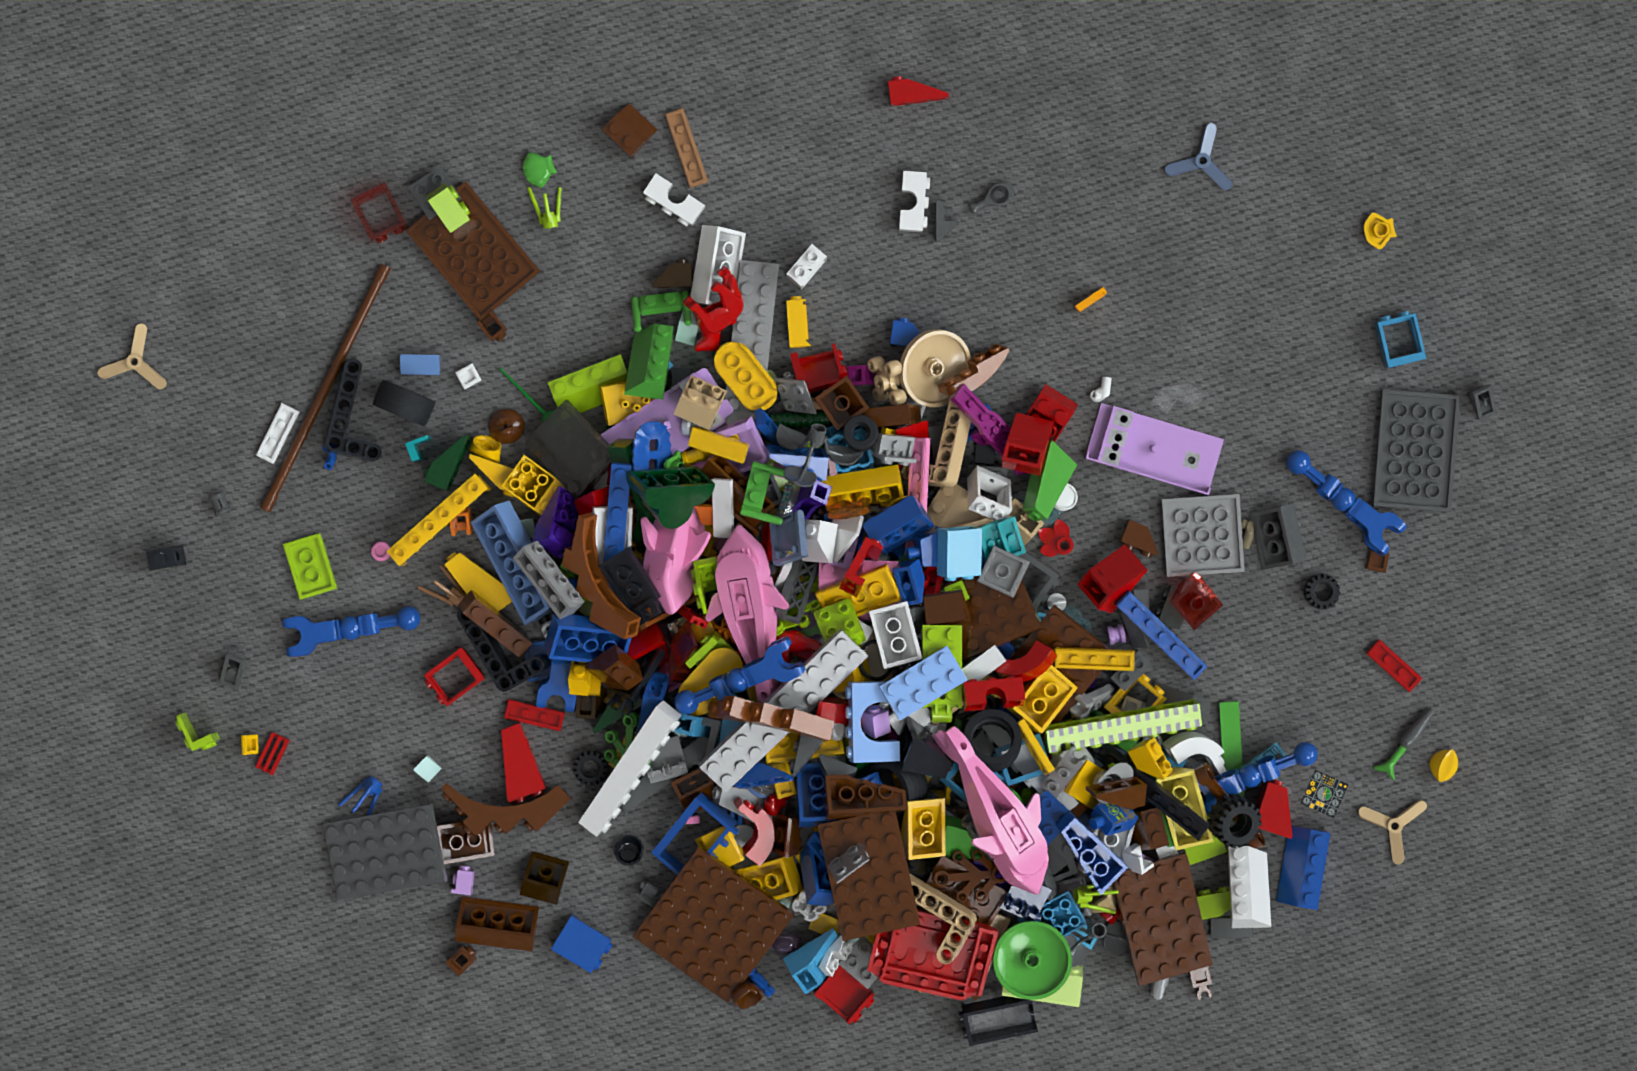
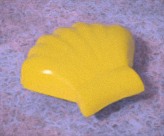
(1378, 230)

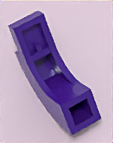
(812, 497)

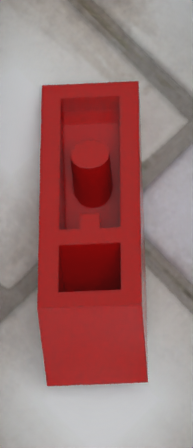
(910, 92)

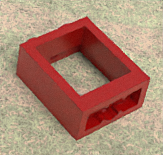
(471, 666)

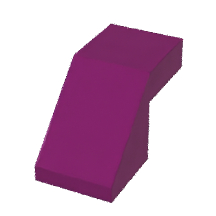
(860, 375)

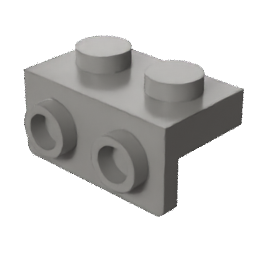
(895, 448)

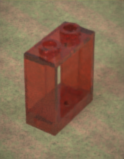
(370, 195)

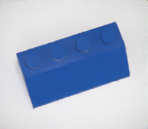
(1303, 867)

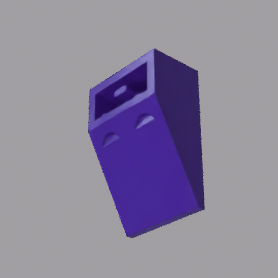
(557, 523)

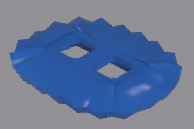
(641, 443)

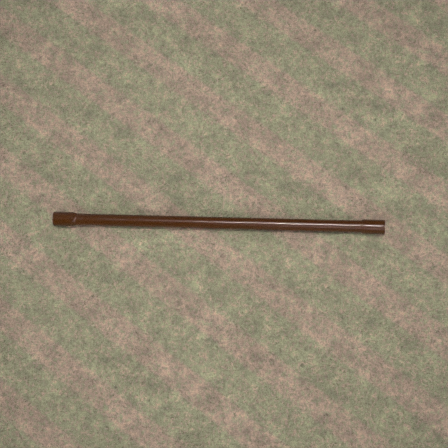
(272, 494)

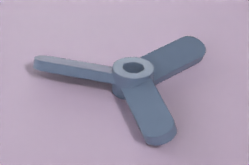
(1204, 152)

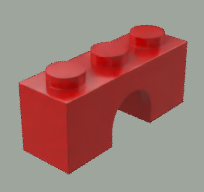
(1008, 689)

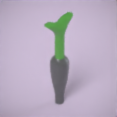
(1407, 742)

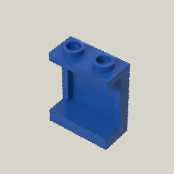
(582, 944)

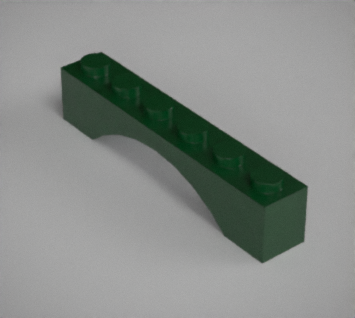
(621, 452)

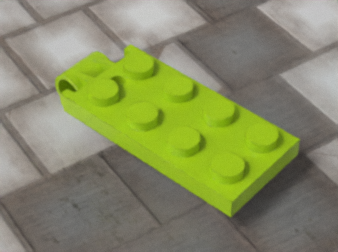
(933, 639)

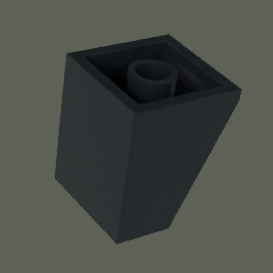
(920, 751)

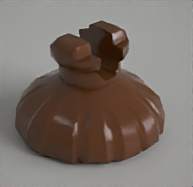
(514, 428)

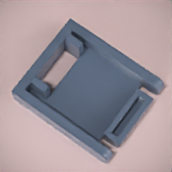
(789, 537)

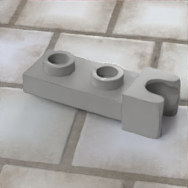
(1091, 701)
(1063, 772)

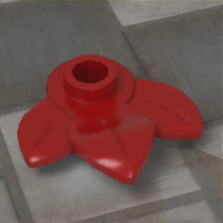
(1053, 537)

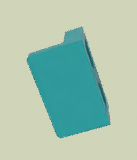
(413, 448)

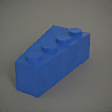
(1096, 858)

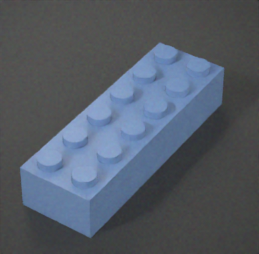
(502, 539)

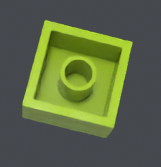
(448, 207)

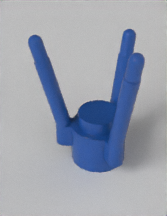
(372, 786)

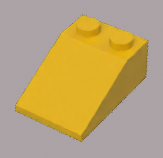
(1044, 699)
(924, 829)
(775, 877)

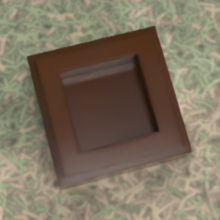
(1377, 562)

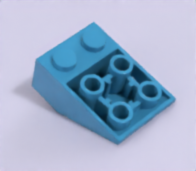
(1061, 914)
(806, 960)

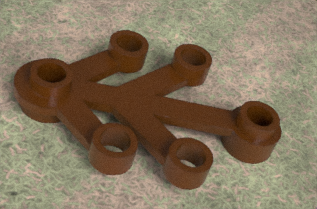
(973, 875)

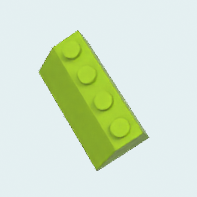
(583, 385)

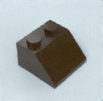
(544, 878)

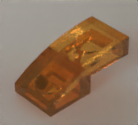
(843, 511)

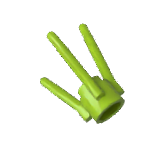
(549, 219)
(1083, 896)

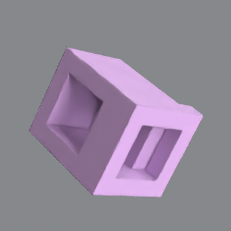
(463, 880)

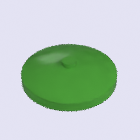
(1032, 960)

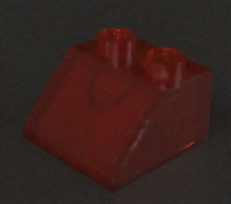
(1195, 600)

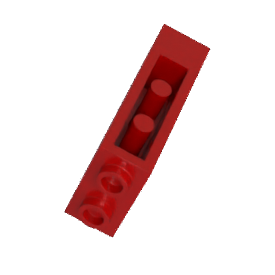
(520, 765)

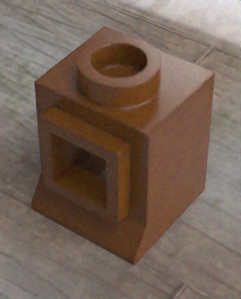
(489, 320)
(468, 952)

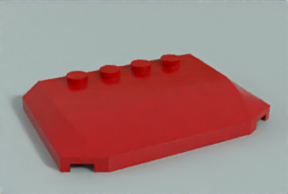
(910, 958)

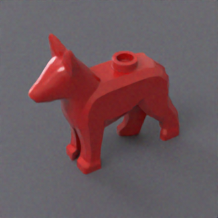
(718, 315)
(801, 646)

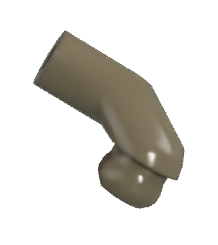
(1249, 533)

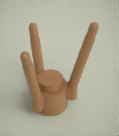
(455, 595)

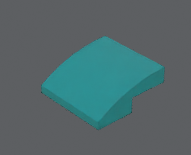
(1002, 534)

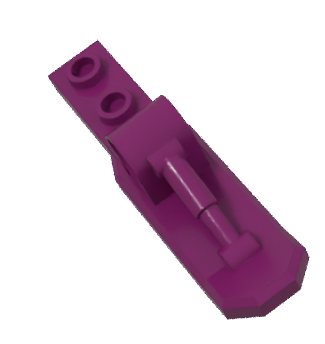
(989, 426)

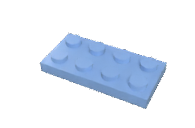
(923, 683)

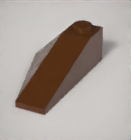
(854, 797)

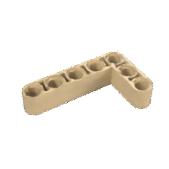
(950, 451)
(954, 919)

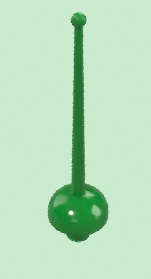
(545, 414)

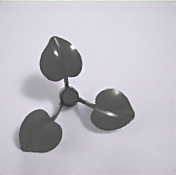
(816, 436)
(1114, 941)

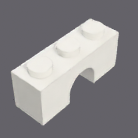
(916, 184)
(687, 211)

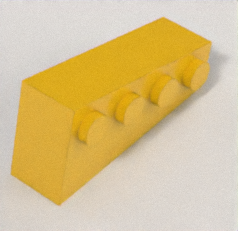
(875, 484)

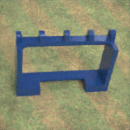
(714, 810)

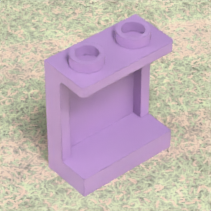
(749, 434)

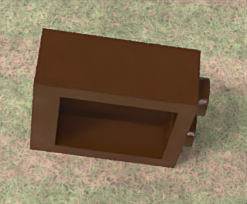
(895, 415)

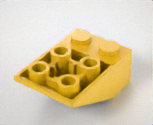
(531, 485)

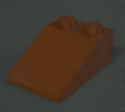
(460, 847)

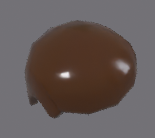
(746, 995)

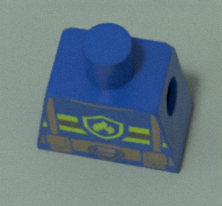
(1112, 818)

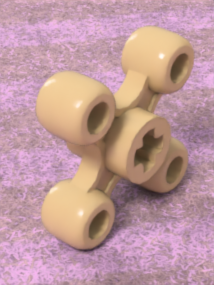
(887, 380)

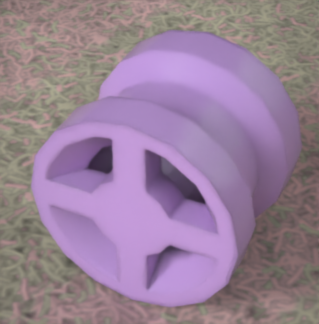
(1116, 634)

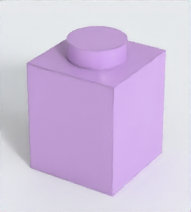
(876, 721)

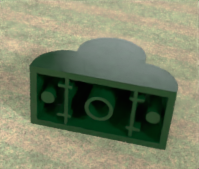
(671, 492)

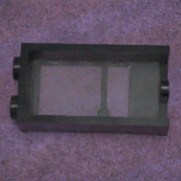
(997, 1019)

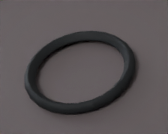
(863, 670)

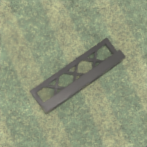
(790, 588)

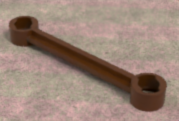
(1206, 777)

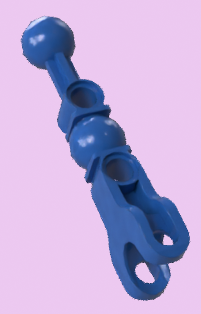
(1344, 500)
(347, 628)
(558, 679)
(739, 679)
(1265, 768)

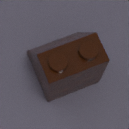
(1149, 828)

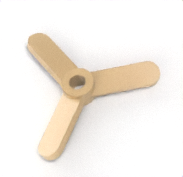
(126, 364)
(1386, 822)

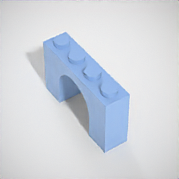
(861, 748)

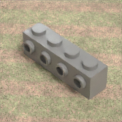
(548, 579)

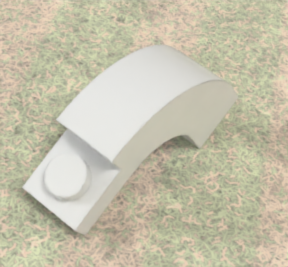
(1189, 743)

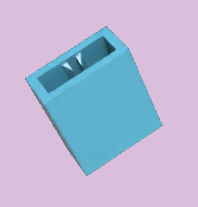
(959, 552)

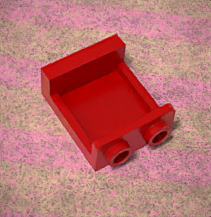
(819, 370)
(851, 582)
(845, 995)

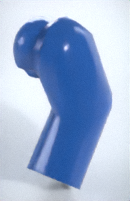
(331, 457)

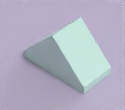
(687, 334)

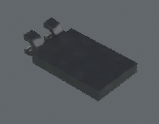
(632, 584)
(623, 698)

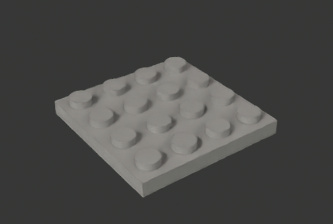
(1202, 535)

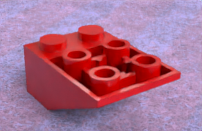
(1054, 407)
(1027, 444)
(1112, 578)

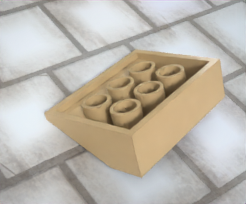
(951, 507)

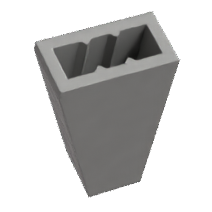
(727, 799)

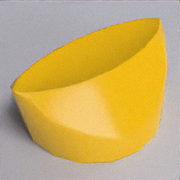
(486, 448)
(1444, 764)

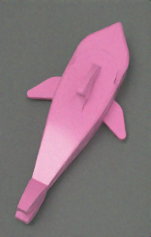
(671, 556)
(747, 599)
(1001, 820)

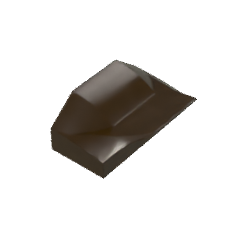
(590, 706)

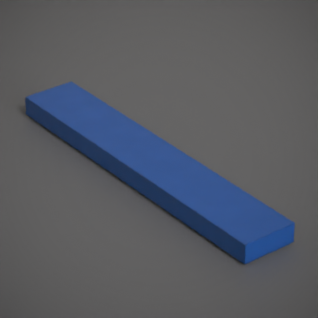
(1161, 635)

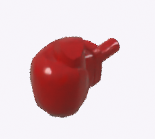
(773, 805)

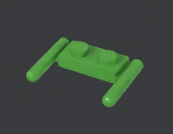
(659, 304)
(756, 492)

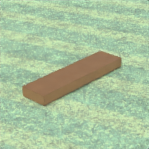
(686, 148)

